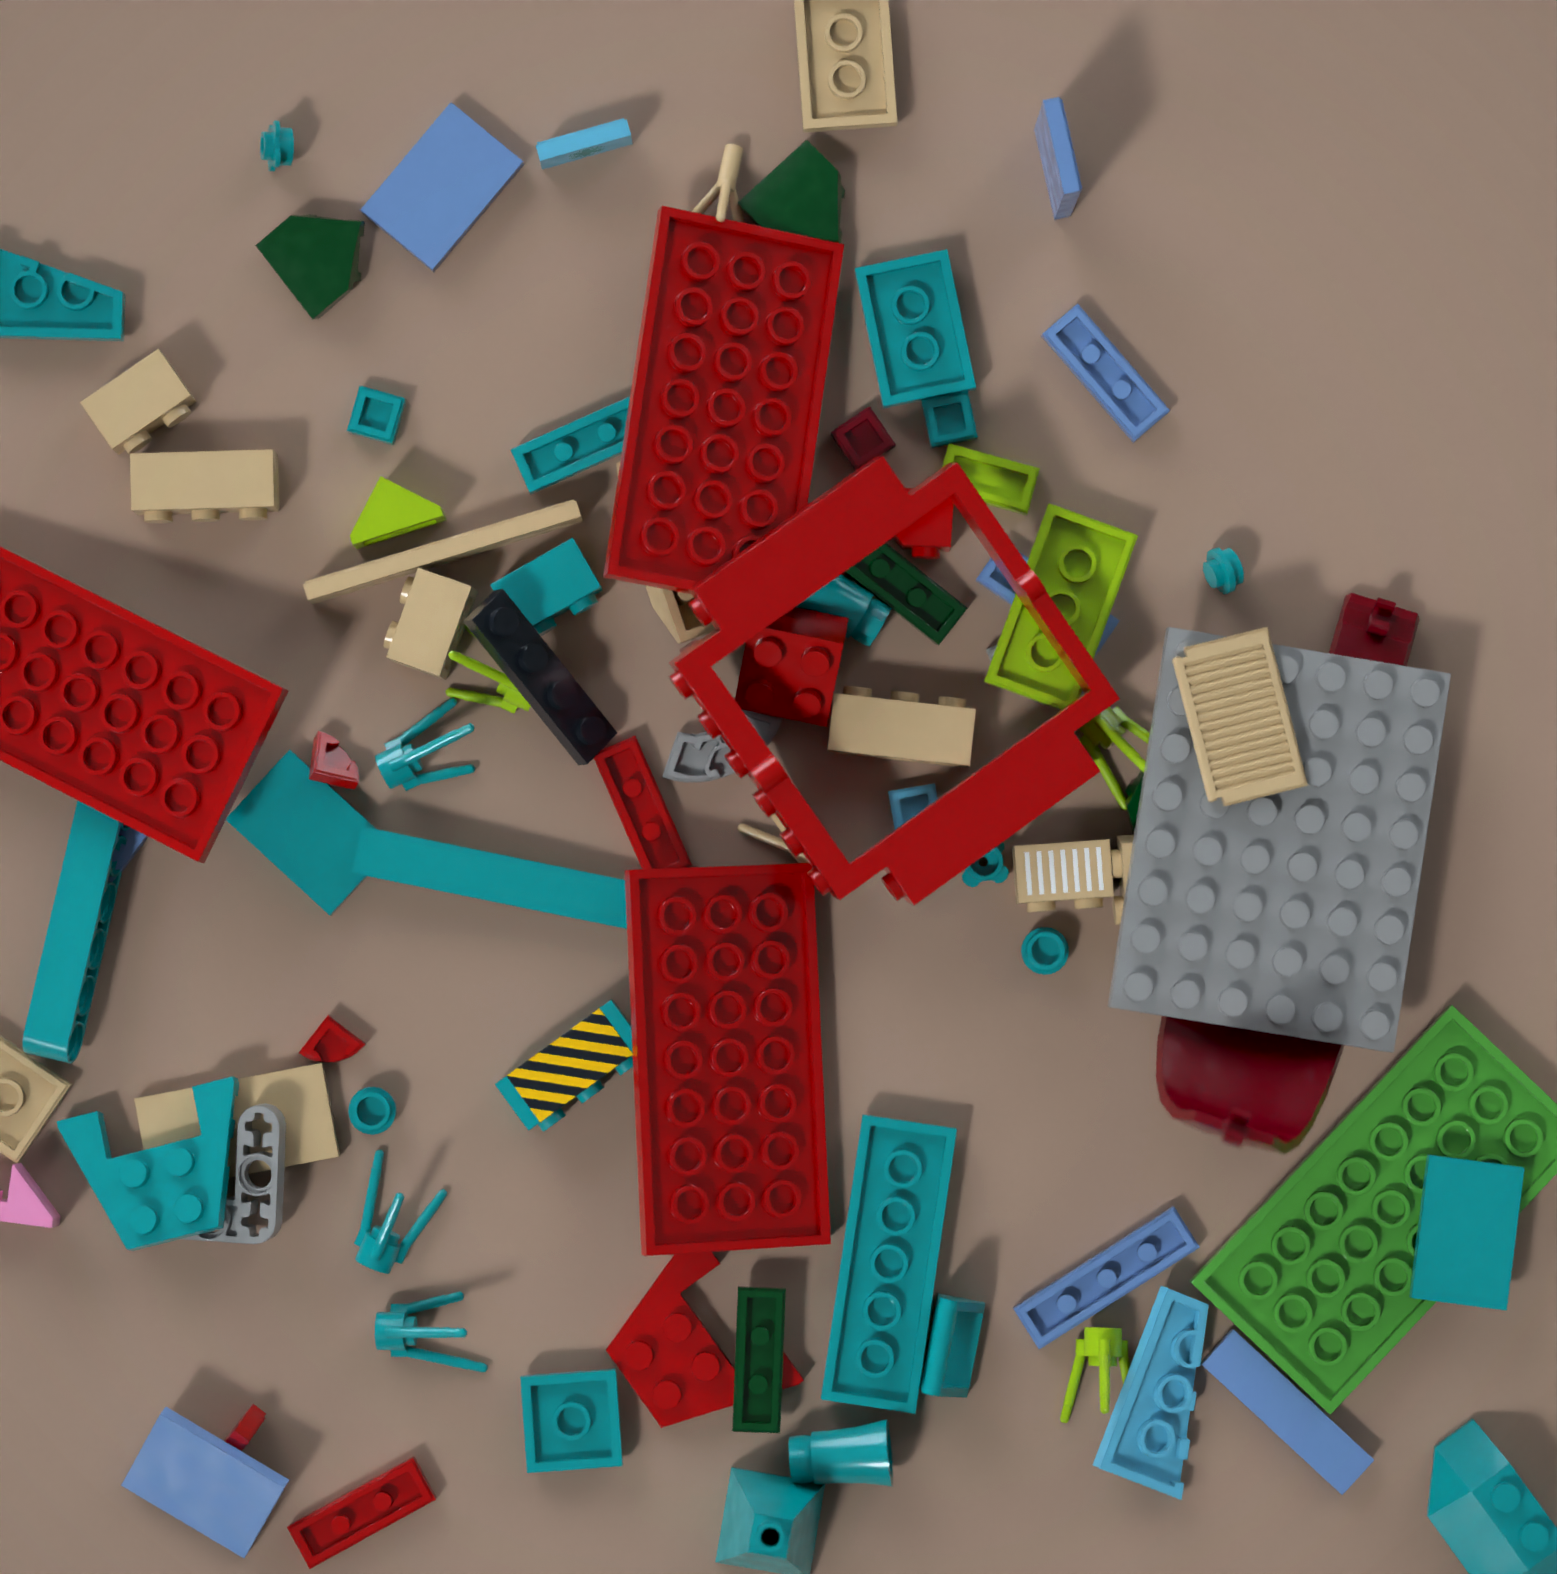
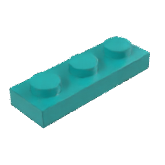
(573, 447)

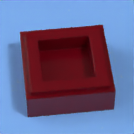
(863, 438)

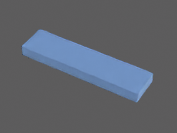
(1106, 1277)
(1287, 1411)

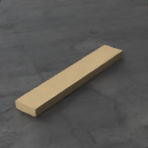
(442, 551)

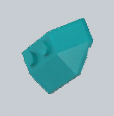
(1487, 1508)

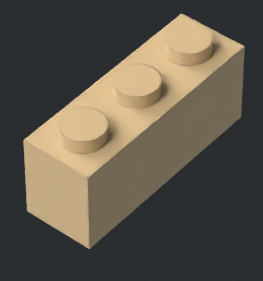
(204, 484)
(901, 727)

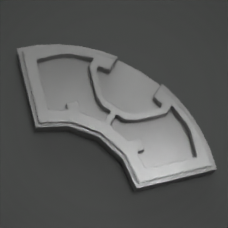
(702, 759)

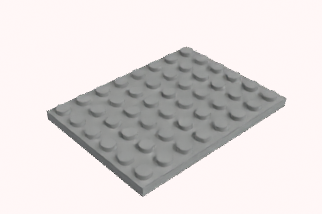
(1298, 900)

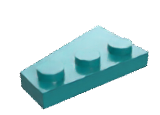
(56, 304)

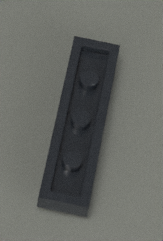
(540, 677)

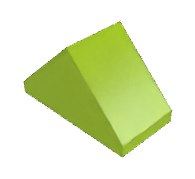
(393, 513)

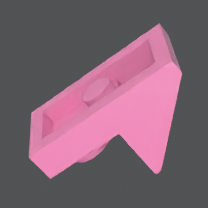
(27, 1202)

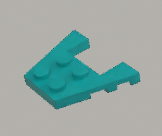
(166, 1188)

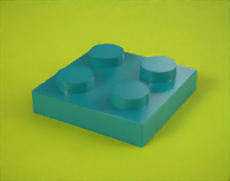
(571, 1420)

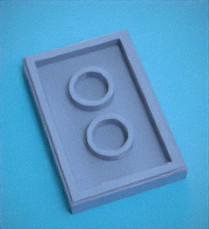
(1057, 157)
(442, 186)
(205, 1482)

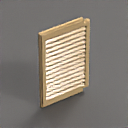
(1239, 718)

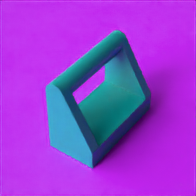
(952, 1346)

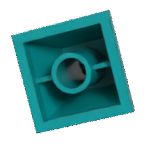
(769, 1501)

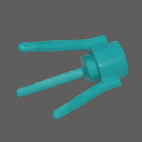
(401, 762)
(380, 1246)
(397, 1331)

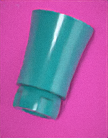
(852, 601)
(843, 1456)

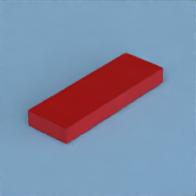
(641, 806)
(361, 1512)

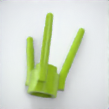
(512, 697)
(1106, 731)
(1102, 1349)

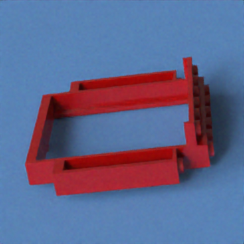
(801, 560)

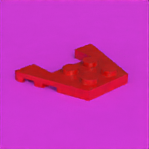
(672, 1354)

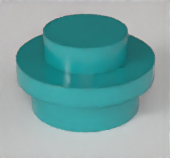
(1223, 570)
(1044, 950)
(372, 1110)

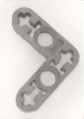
(239, 1208)

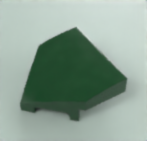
(799, 196)
(315, 258)

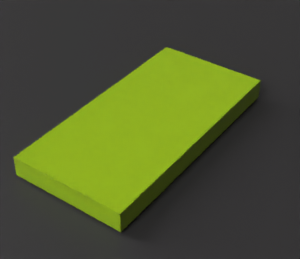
(1082, 572)

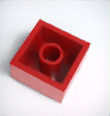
(793, 666)

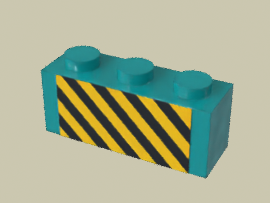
(570, 1067)

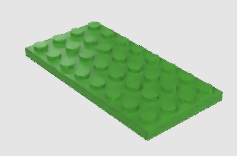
(1331, 1252)

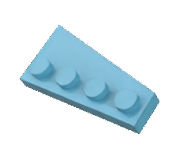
(1154, 1406)

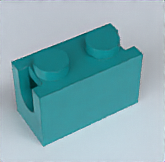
(552, 586)

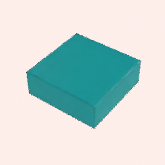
(376, 415)
(949, 419)

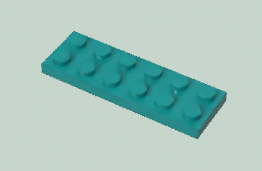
(888, 1263)

